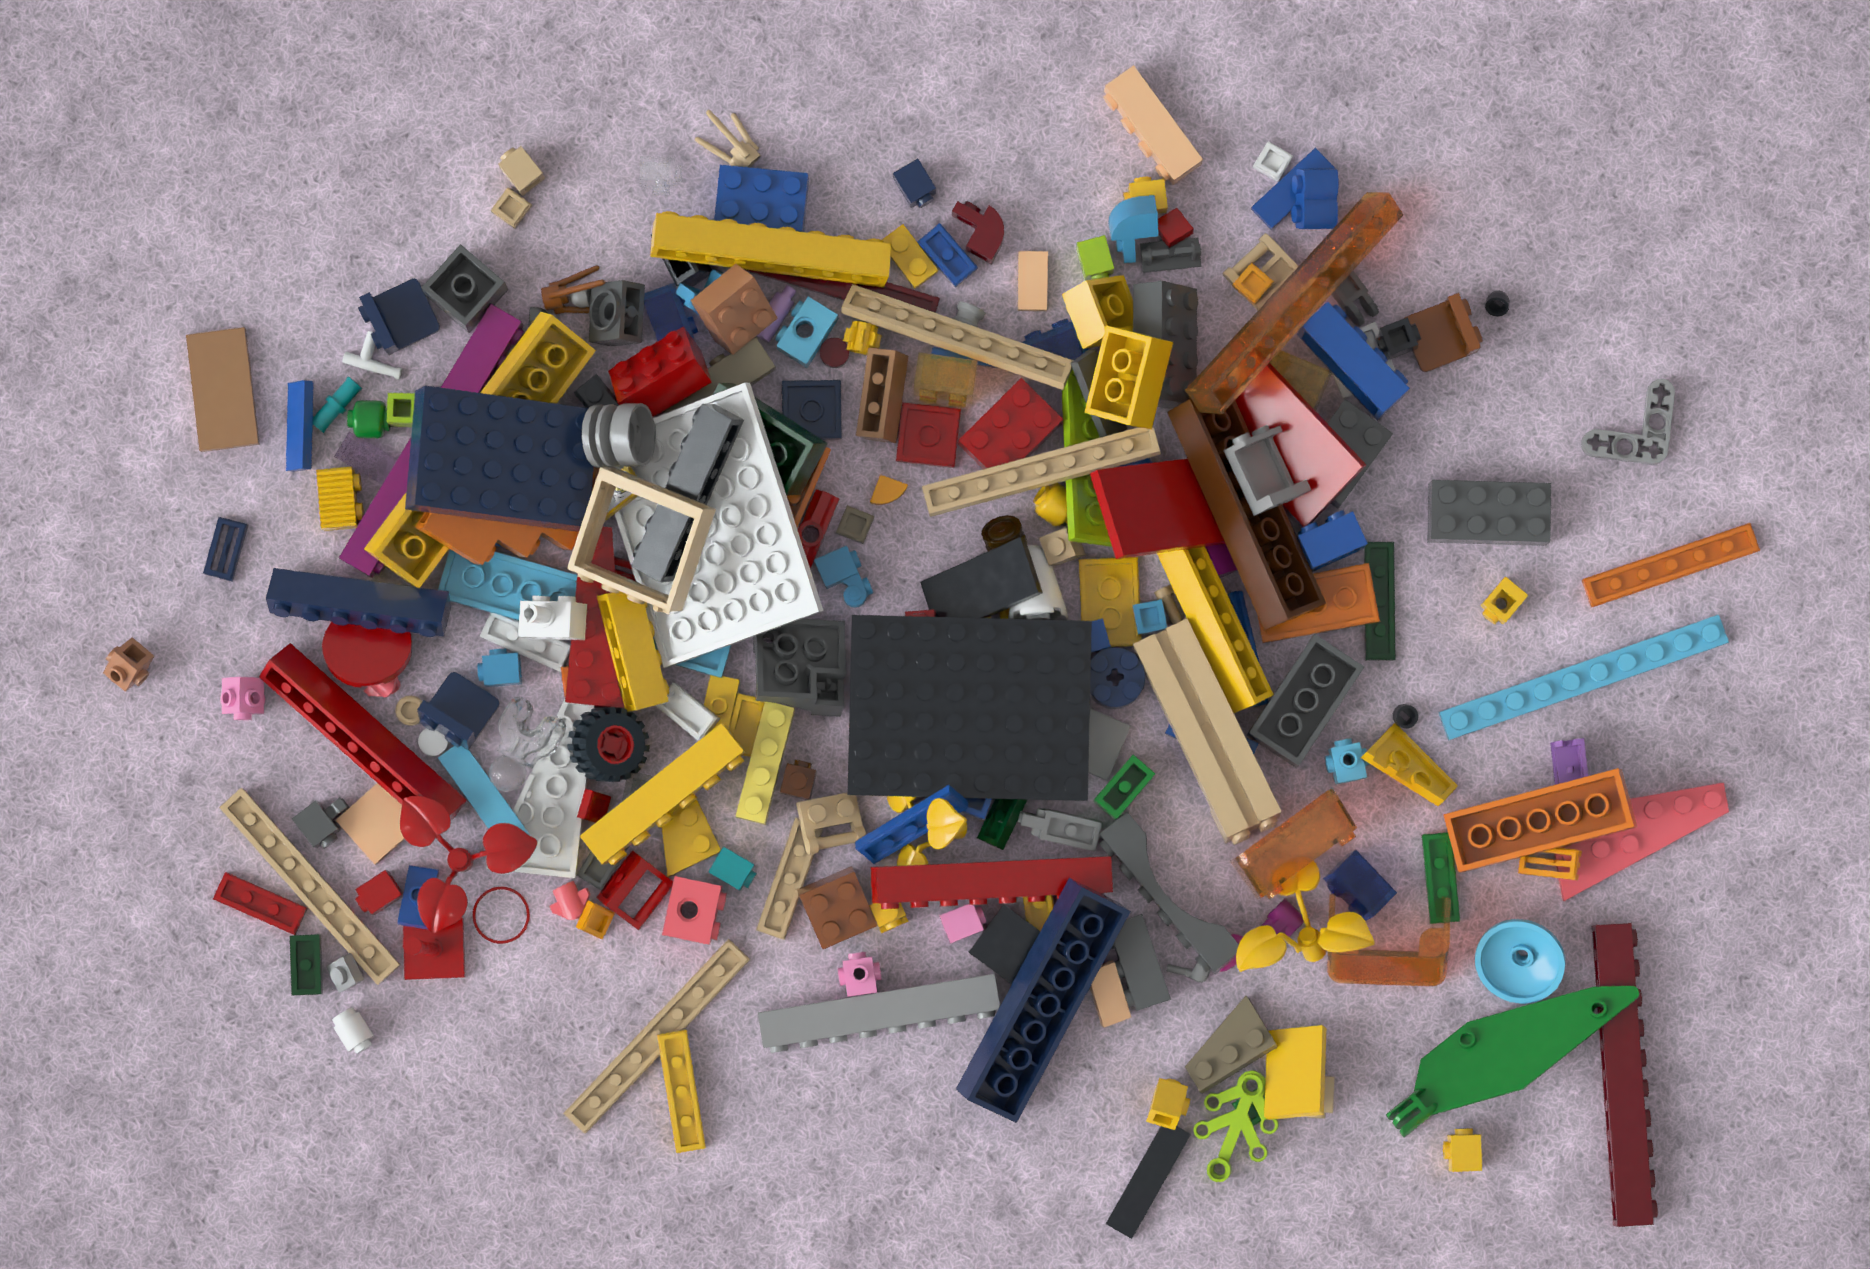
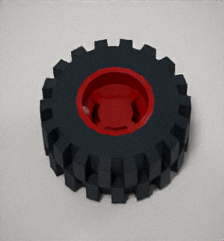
(608, 744)

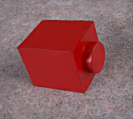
(378, 893)

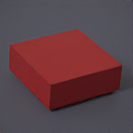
(1174, 227)
(593, 806)

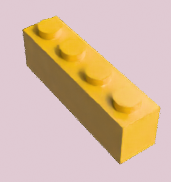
(633, 651)

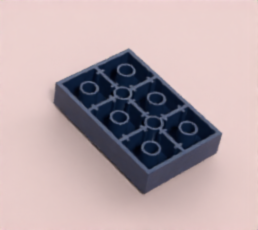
(498, 459)

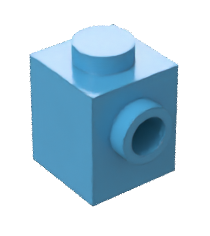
(500, 668)

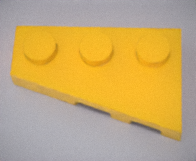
(1408, 764)
(688, 839)

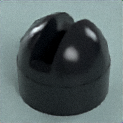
(1495, 306)
(1410, 711)

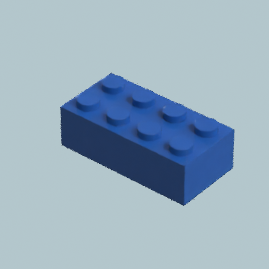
(1353, 360)

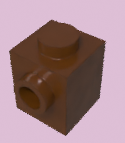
(799, 780)

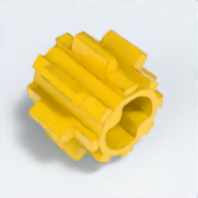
(861, 337)

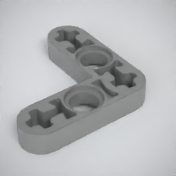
(1648, 434)

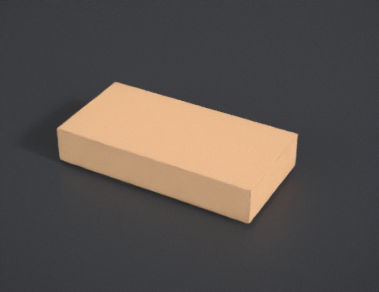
(1032, 280)
(1109, 995)

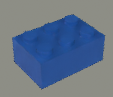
(762, 197)

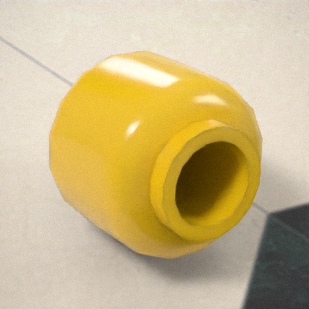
(1052, 504)

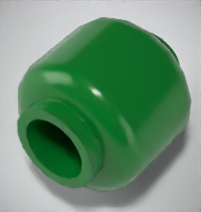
(368, 419)

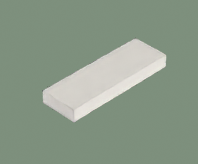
(505, 631)

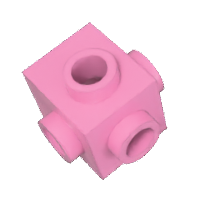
(242, 697)
(868, 983)

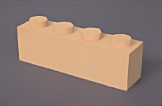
(1152, 125)

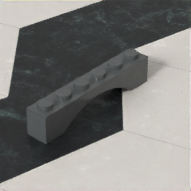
(1210, 941)

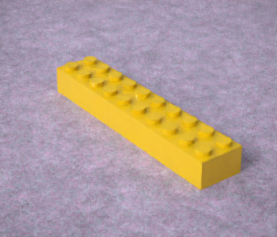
(535, 370)

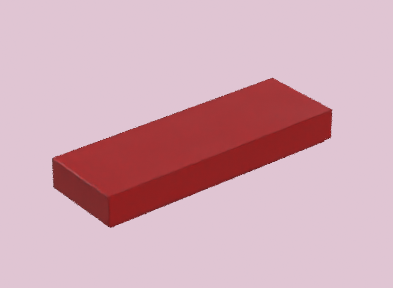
(260, 903)

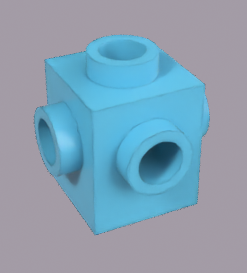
(1342, 772)

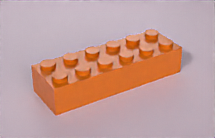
(1540, 820)

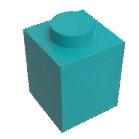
(733, 869)

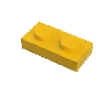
(910, 257)

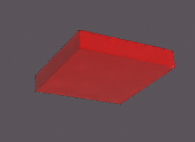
(928, 435)

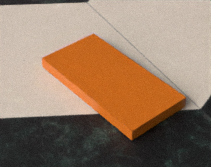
(1348, 604)

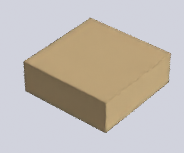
(511, 208)

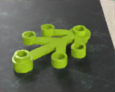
(1238, 1120)

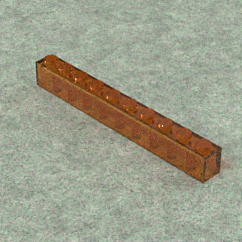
(1294, 303)

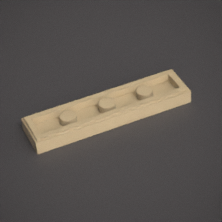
(788, 878)

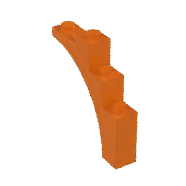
(476, 537)

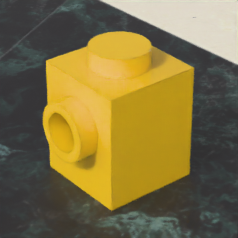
(1144, 187)
(1168, 1103)
(1463, 1151)

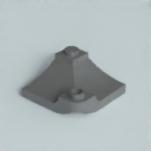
(803, 666)

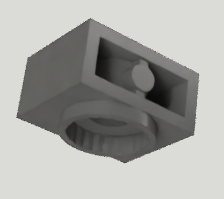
(617, 313)

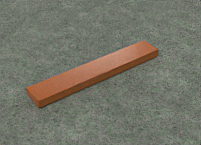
(1670, 565)

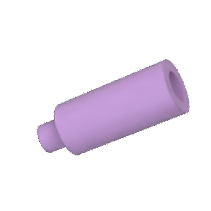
(781, 305)

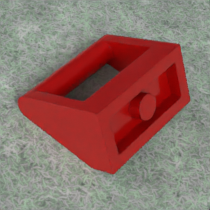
(623, 882)

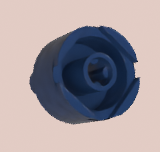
(1126, 665)

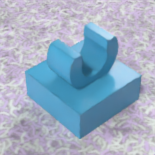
(1149, 617)

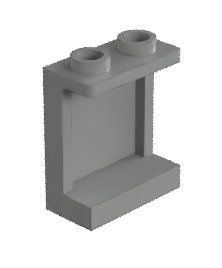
(1262, 470)

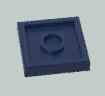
(814, 406)

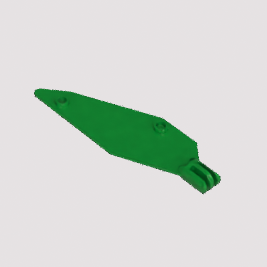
(1505, 1052)

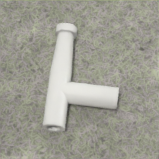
(366, 362)

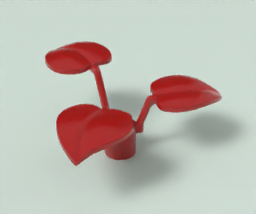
(443, 903)

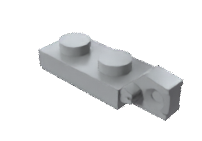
(1062, 828)

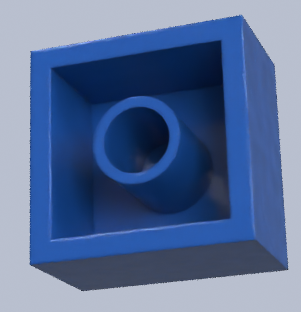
(1331, 541)

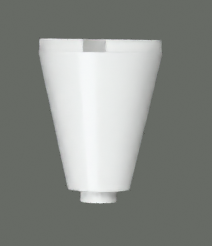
(1048, 604)

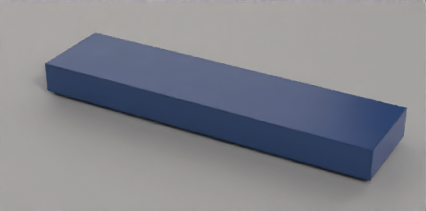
(905, 827)

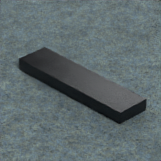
(1147, 1180)

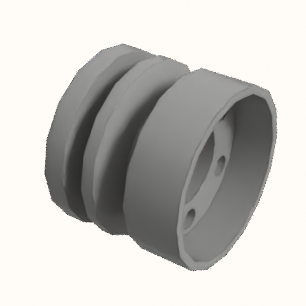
(618, 435)

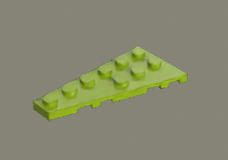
(1083, 509)

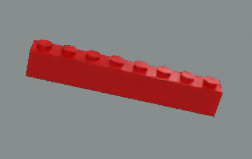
(355, 730)
(986, 880)

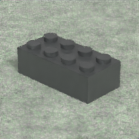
(1170, 314)
(1489, 512)
(1305, 701)

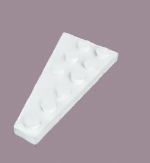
(551, 806)

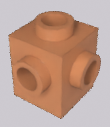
(128, 664)

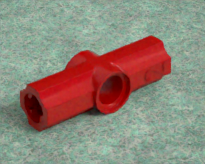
(818, 517)

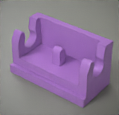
(1569, 760)

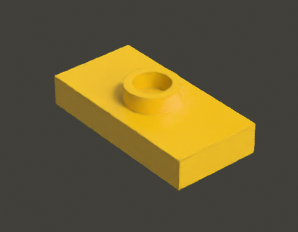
(721, 698)

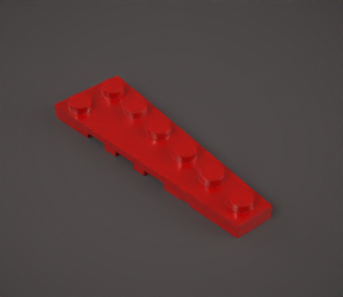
(591, 666)

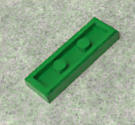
(1440, 876)

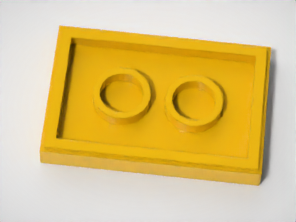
(1108, 592)
(1296, 1073)

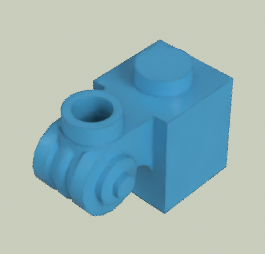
(841, 568)

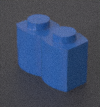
(1315, 198)

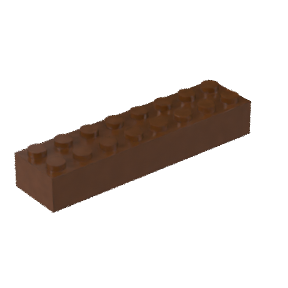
(1261, 544)

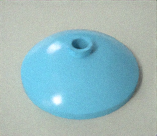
(1518, 976)

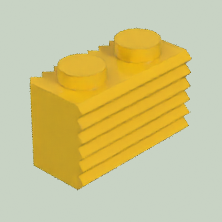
(338, 498)

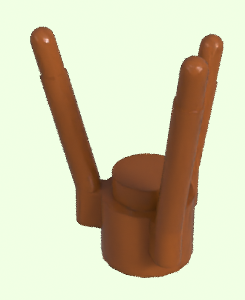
(557, 294)

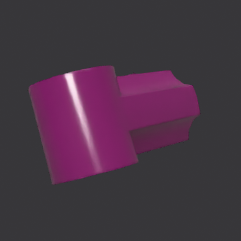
(1284, 918)

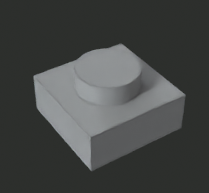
(345, 973)

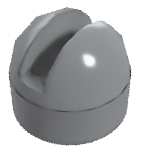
(581, 299)

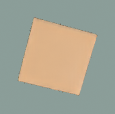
(374, 823)

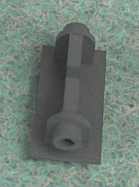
(1159, 257)

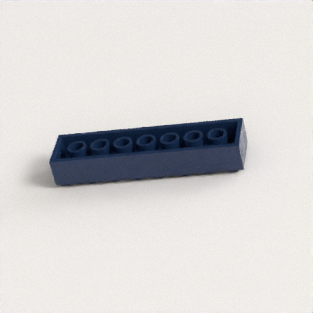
(1042, 1000)

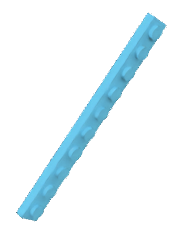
(1583, 677)

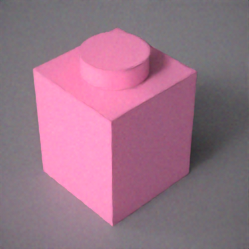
(963, 922)

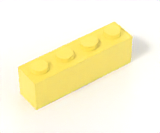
(765, 762)

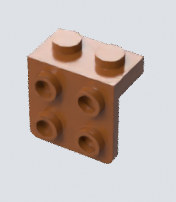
(1445, 333)

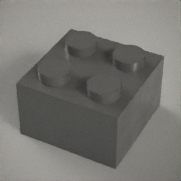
(464, 288)

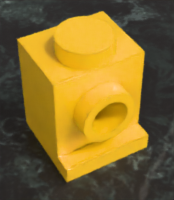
(1510, 593)
(888, 918)

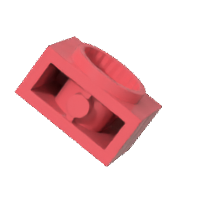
(703, 926)

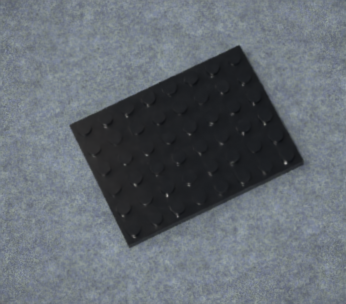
(969, 707)

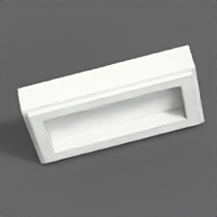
(688, 712)

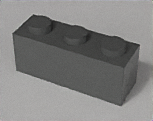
(1139, 965)

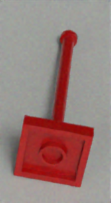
(434, 954)

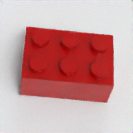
(661, 373)
(1011, 428)

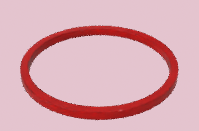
(474, 915)

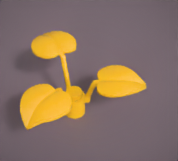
(943, 827)
(1343, 932)

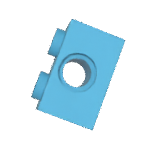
(805, 349)

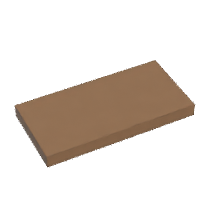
(222, 389)

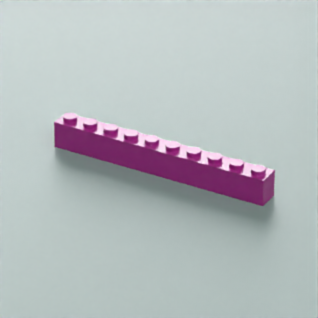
(470, 373)

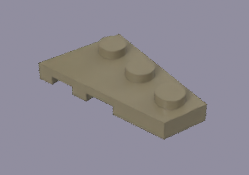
(1232, 1047)

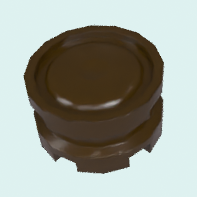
(1001, 531)

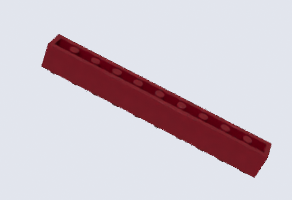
(1624, 1082)

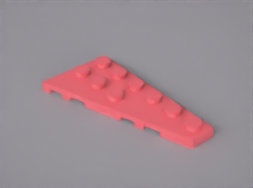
(1659, 822)

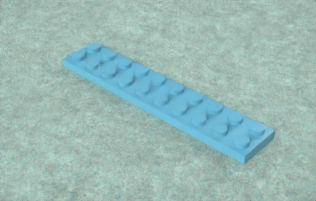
(508, 580)

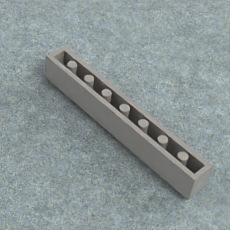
(879, 1011)

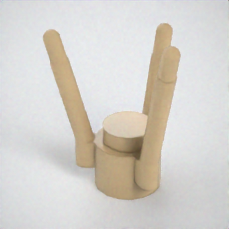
(743, 153)

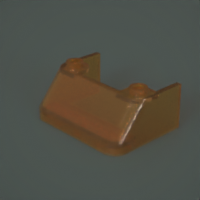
(1295, 844)
(1395, 967)

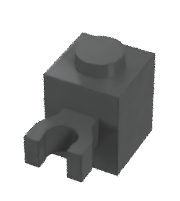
(319, 823)

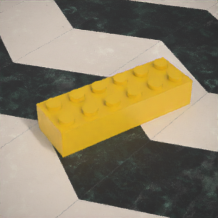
(663, 794)

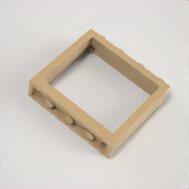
(580, 561)

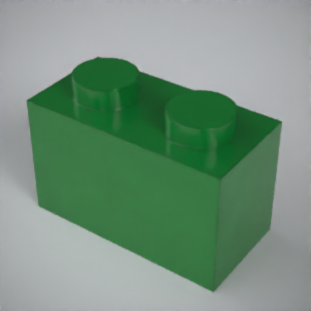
(1124, 787)

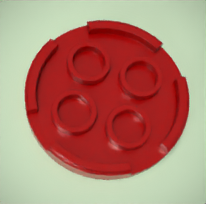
(365, 655)

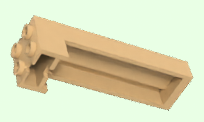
(1208, 732)

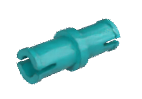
(336, 404)

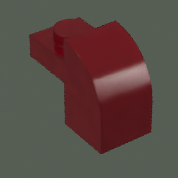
(988, 232)

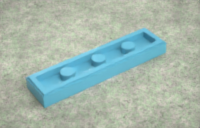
(478, 788)

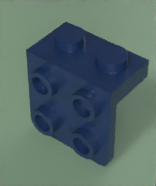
(399, 316)
(458, 710)

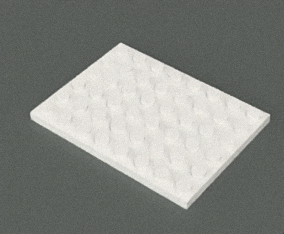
(753, 557)

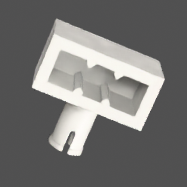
(552, 619)

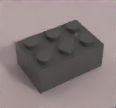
(1362, 435)

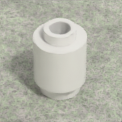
(353, 1030)

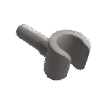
(1197, 974)

